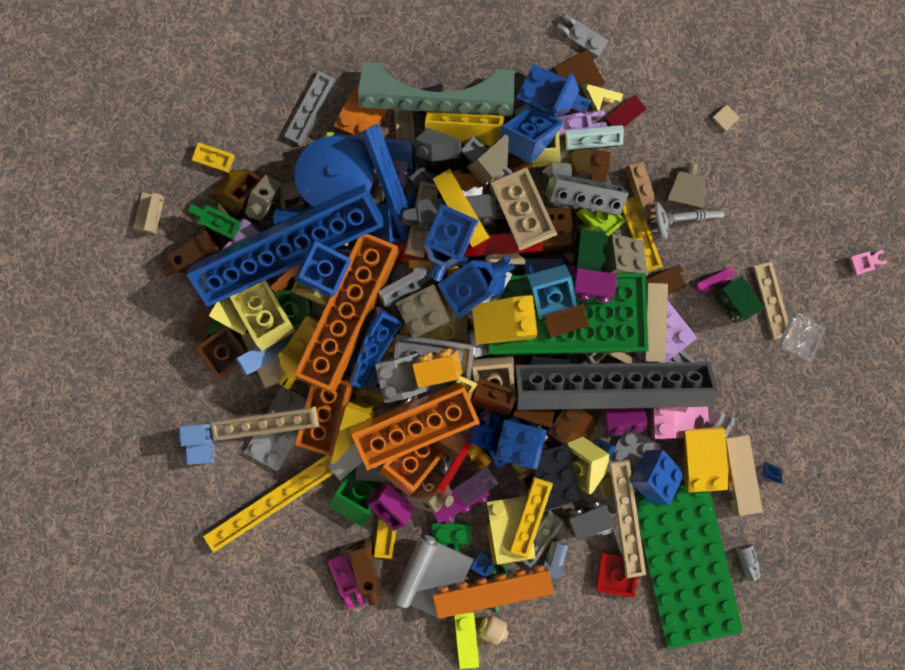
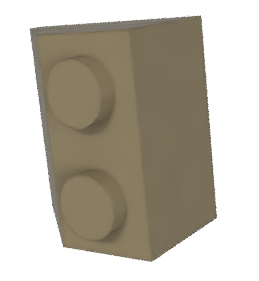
(491, 162)

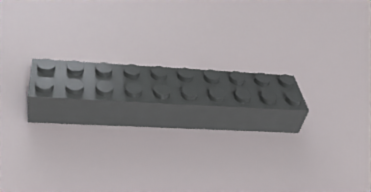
(615, 385)

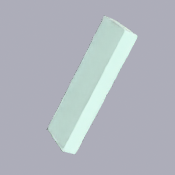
(594, 137)

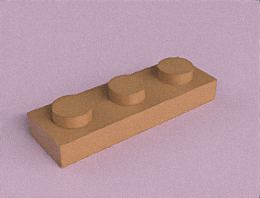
(642, 190)

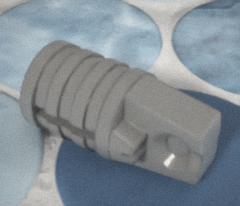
(749, 561)

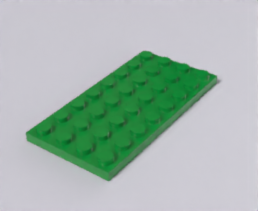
(611, 329)
(688, 568)

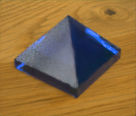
(772, 473)

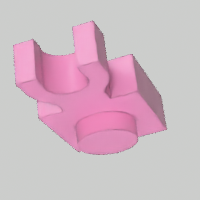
(865, 262)

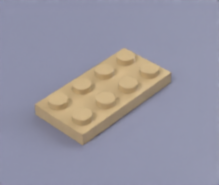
(523, 209)

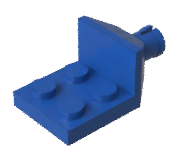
(552, 92)
(448, 240)
(475, 284)

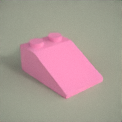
(673, 421)

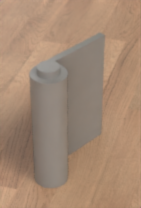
(428, 569)

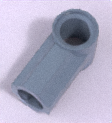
(555, 560)

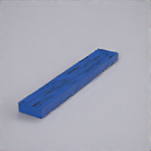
(387, 177)

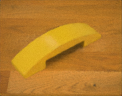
(455, 199)

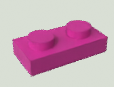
(721, 277)

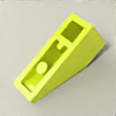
(466, 640)

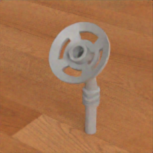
(665, 219)

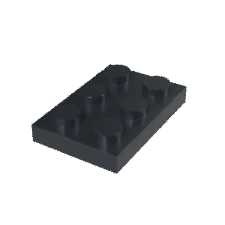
(558, 468)

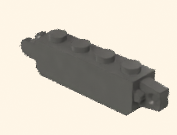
(426, 210)

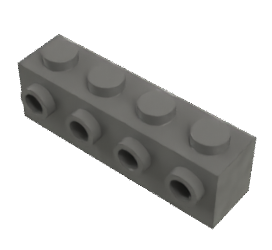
(586, 193)

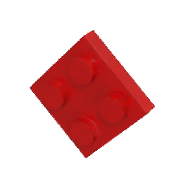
(612, 576)

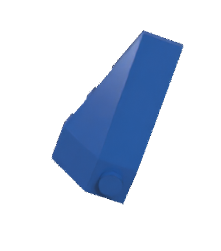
(376, 338)

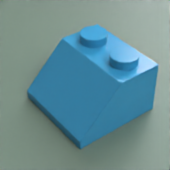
(552, 290)

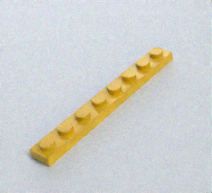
(269, 504)

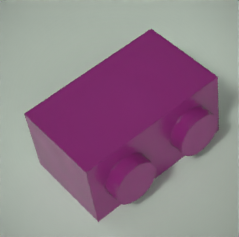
(595, 285)
(625, 420)
(390, 507)

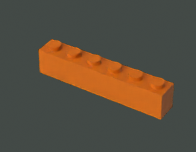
(493, 592)

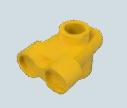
(477, 453)

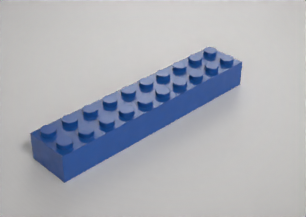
(284, 245)

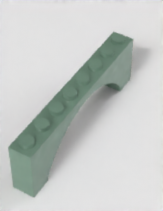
(383, 91)

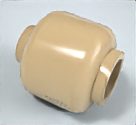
(493, 630)

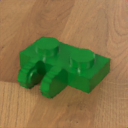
(452, 533)

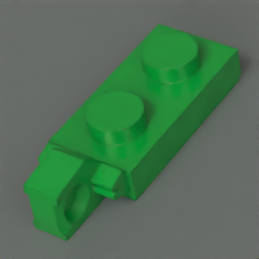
(216, 220)

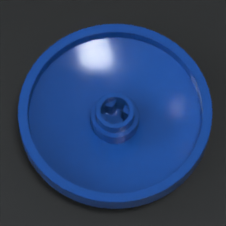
(331, 169)

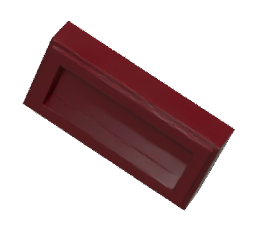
(626, 113)

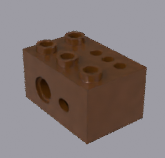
(563, 241)

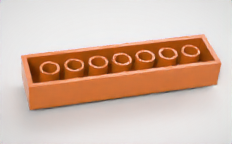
(347, 314)

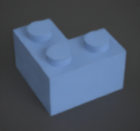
(198, 443)

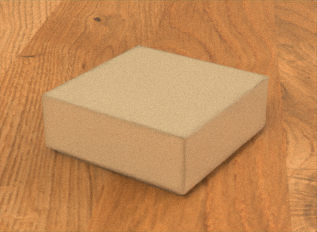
(725, 118)

